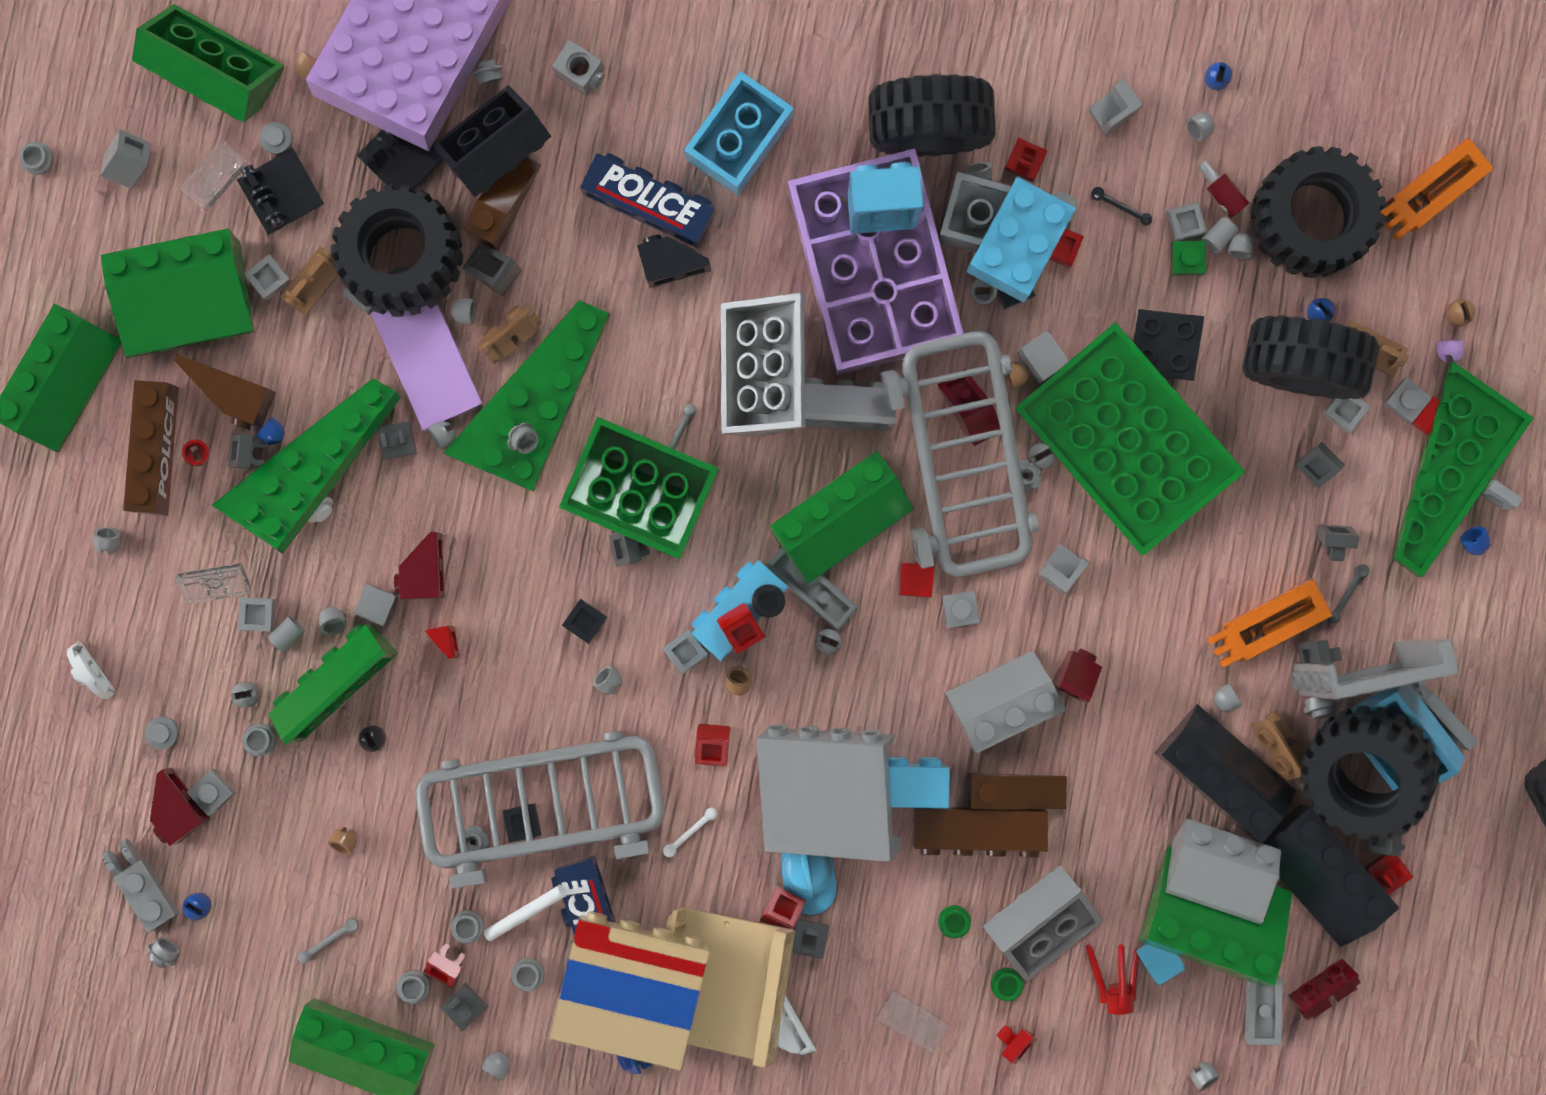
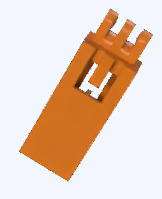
(1439, 186)
(1278, 620)

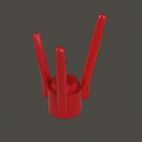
(1120, 995)

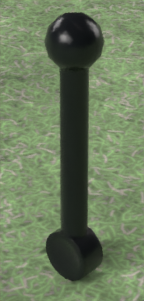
(1098, 194)

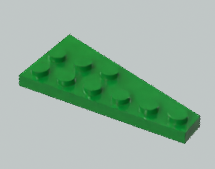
(535, 395)
(1461, 455)
(295, 481)

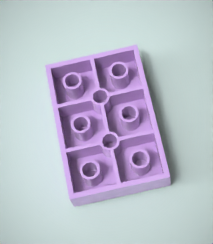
(404, 61)
(872, 283)

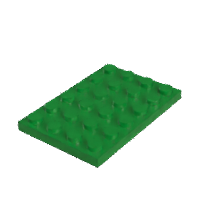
(1129, 439)

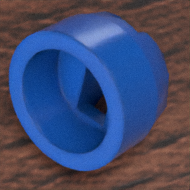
(1211, 74)
(1316, 312)
(271, 432)
(1476, 540)
(200, 901)

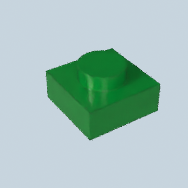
(1188, 258)

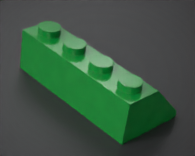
(206, 62)
(56, 377)
(841, 517)
(331, 684)
(359, 1050)

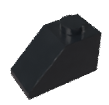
(669, 260)

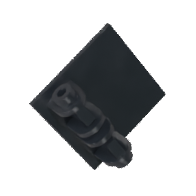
(398, 160)
(279, 191)
(1170, 341)

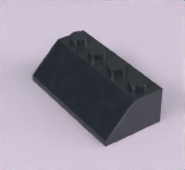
(1227, 774)
(1328, 877)

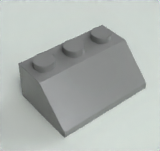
(971, 211)
(847, 406)
(1005, 701)
(1222, 871)
(1043, 923)

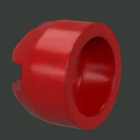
(202, 450)

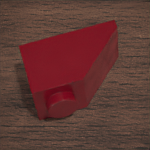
(974, 420)
(422, 571)
(1078, 675)
(173, 810)

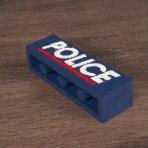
(648, 200)
(584, 891)

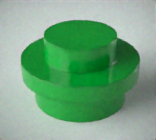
(954, 921)
(1006, 984)

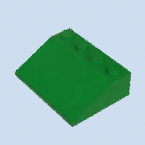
(178, 292)
(639, 488)
(1216, 937)

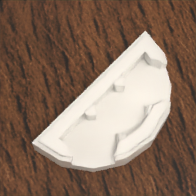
(87, 671)
(792, 1032)

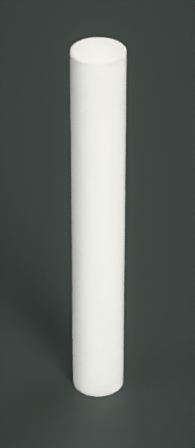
(525, 913)

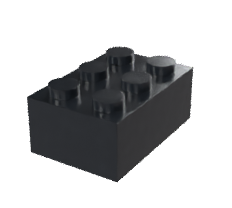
(492, 141)

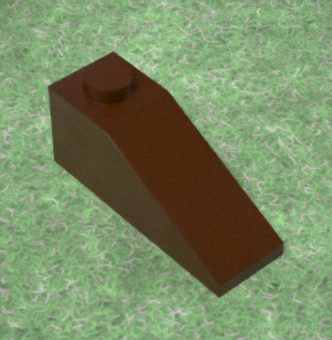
(500, 204)
(232, 395)
(1016, 791)

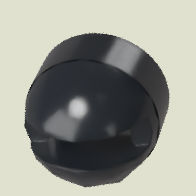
(378, 736)

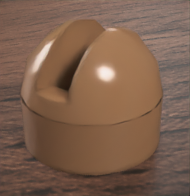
(304, 64)
(1455, 313)
(1018, 376)
(738, 680)
(343, 841)

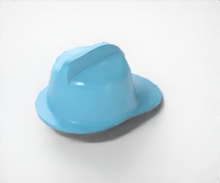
(810, 879)

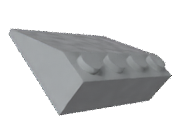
(763, 365)

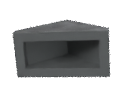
(492, 268)

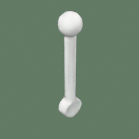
(670, 849)

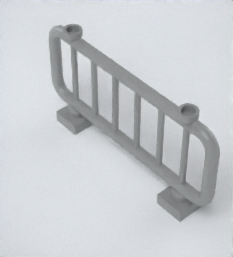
(896, 389)
(466, 861)

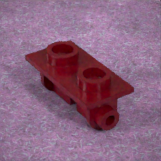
(1336, 980)

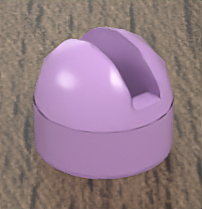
(1450, 347)

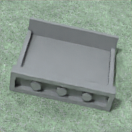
(1417, 662)
(826, 793)

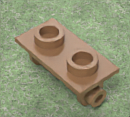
(311, 282)
(517, 324)
(1390, 354)
(1272, 736)

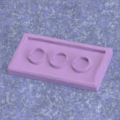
(428, 364)

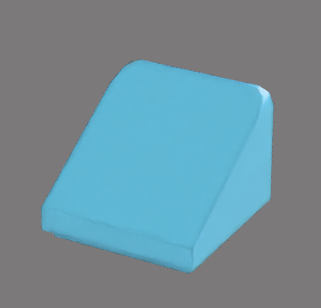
(1160, 963)

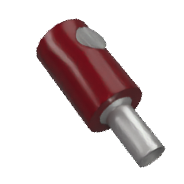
(1224, 191)

